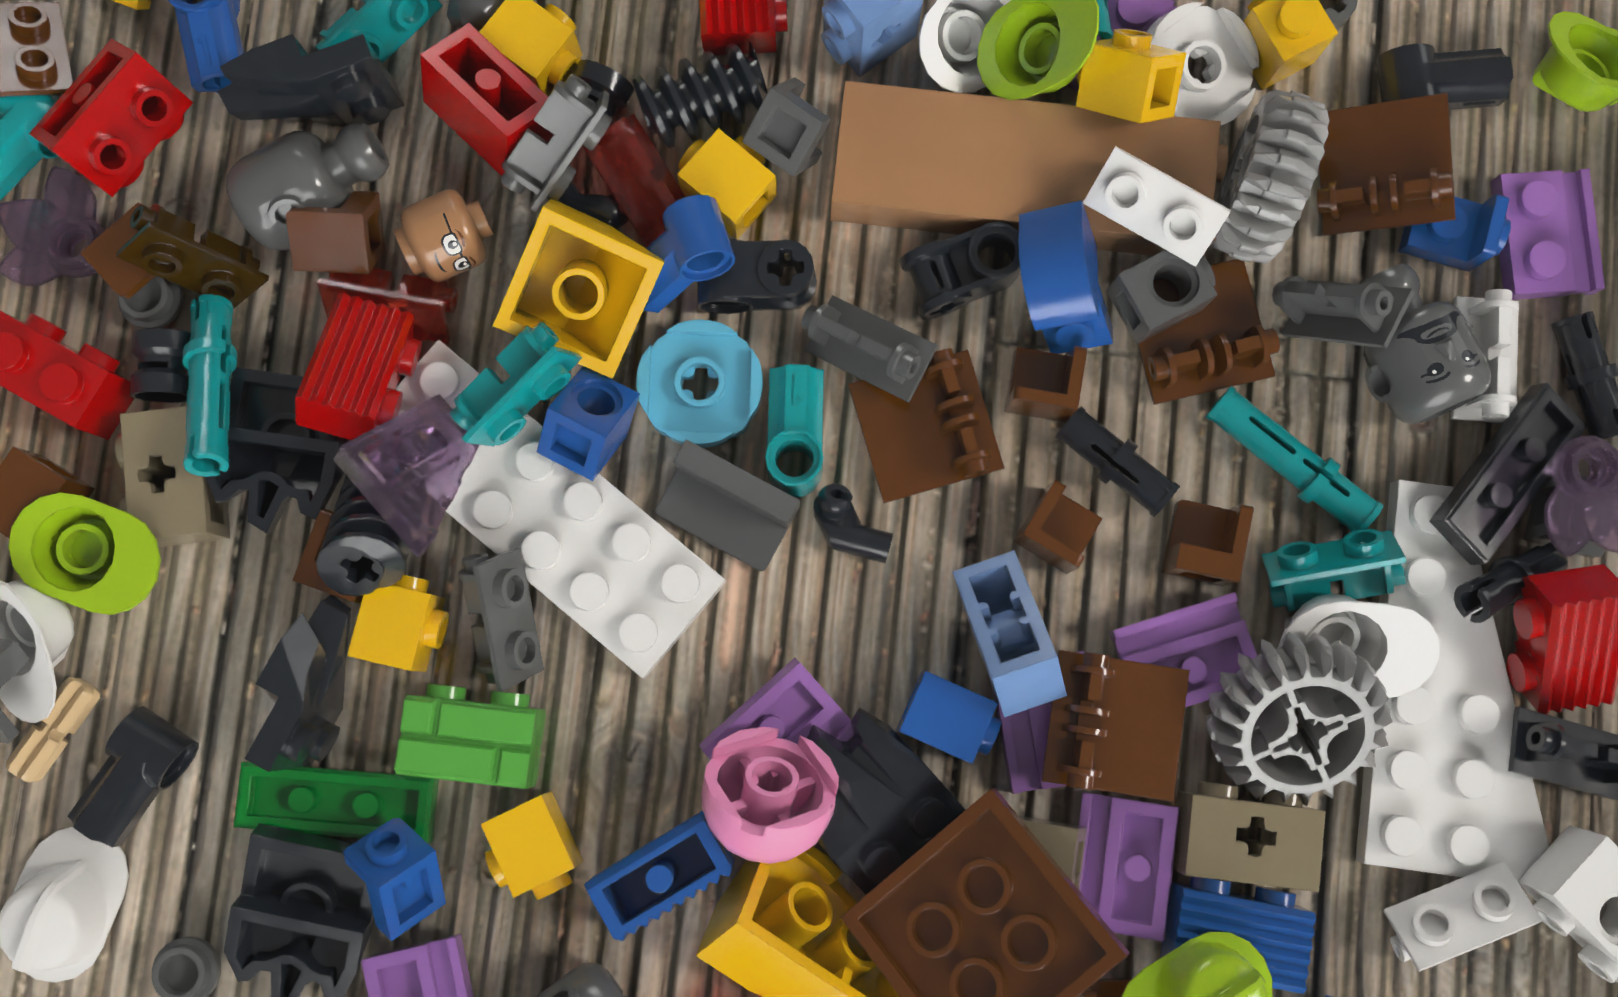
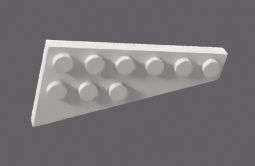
(1444, 780)

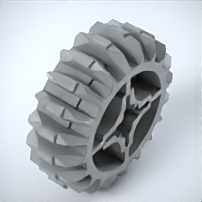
(1271, 175)
(1338, 716)

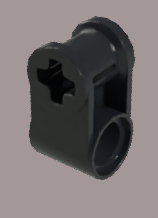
(959, 269)
(755, 282)

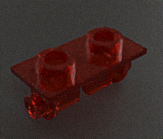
(636, 176)
(418, 295)

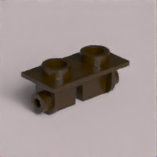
(168, 251)

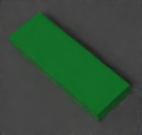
(334, 800)

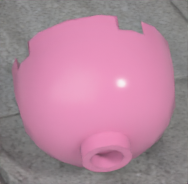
(768, 794)

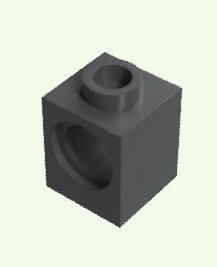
(1144, 310)

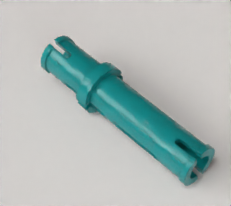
(209, 364)
(1294, 461)

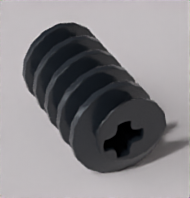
(701, 94)
(360, 547)

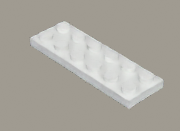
(576, 535)

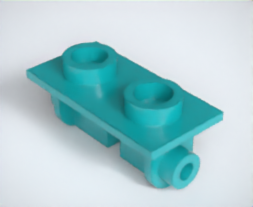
(382, 22)
(537, 371)
(1363, 560)

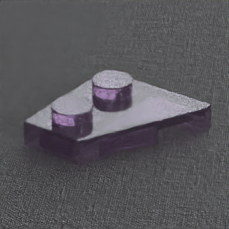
(410, 469)

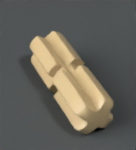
(45, 742)

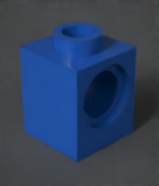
(587, 423)
(950, 718)

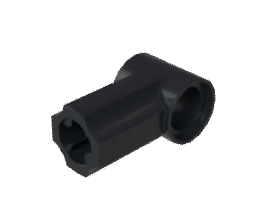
(1469, 76)
(142, 760)

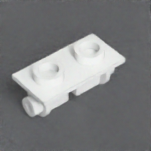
(1156, 206)
(1497, 335)
(1460, 917)

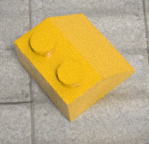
(582, 285)

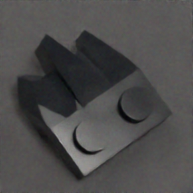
(326, 87)
(273, 453)
(309, 681)
(883, 803)
(298, 913)

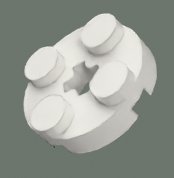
(1229, 54)

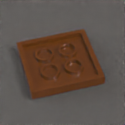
(984, 916)

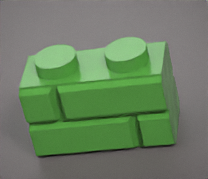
(470, 739)

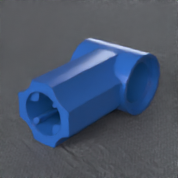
(208, 40)
(692, 247)

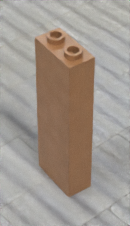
(985, 159)

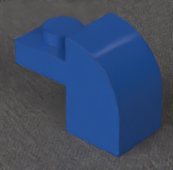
(1062, 278)

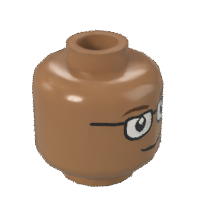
(443, 235)

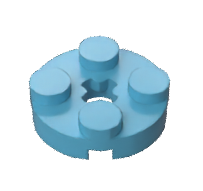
(675, 358)

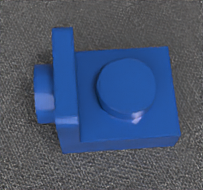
(1464, 242)
(398, 875)

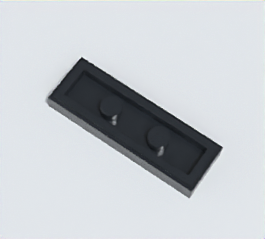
(1506, 474)

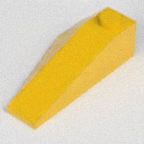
(784, 933)

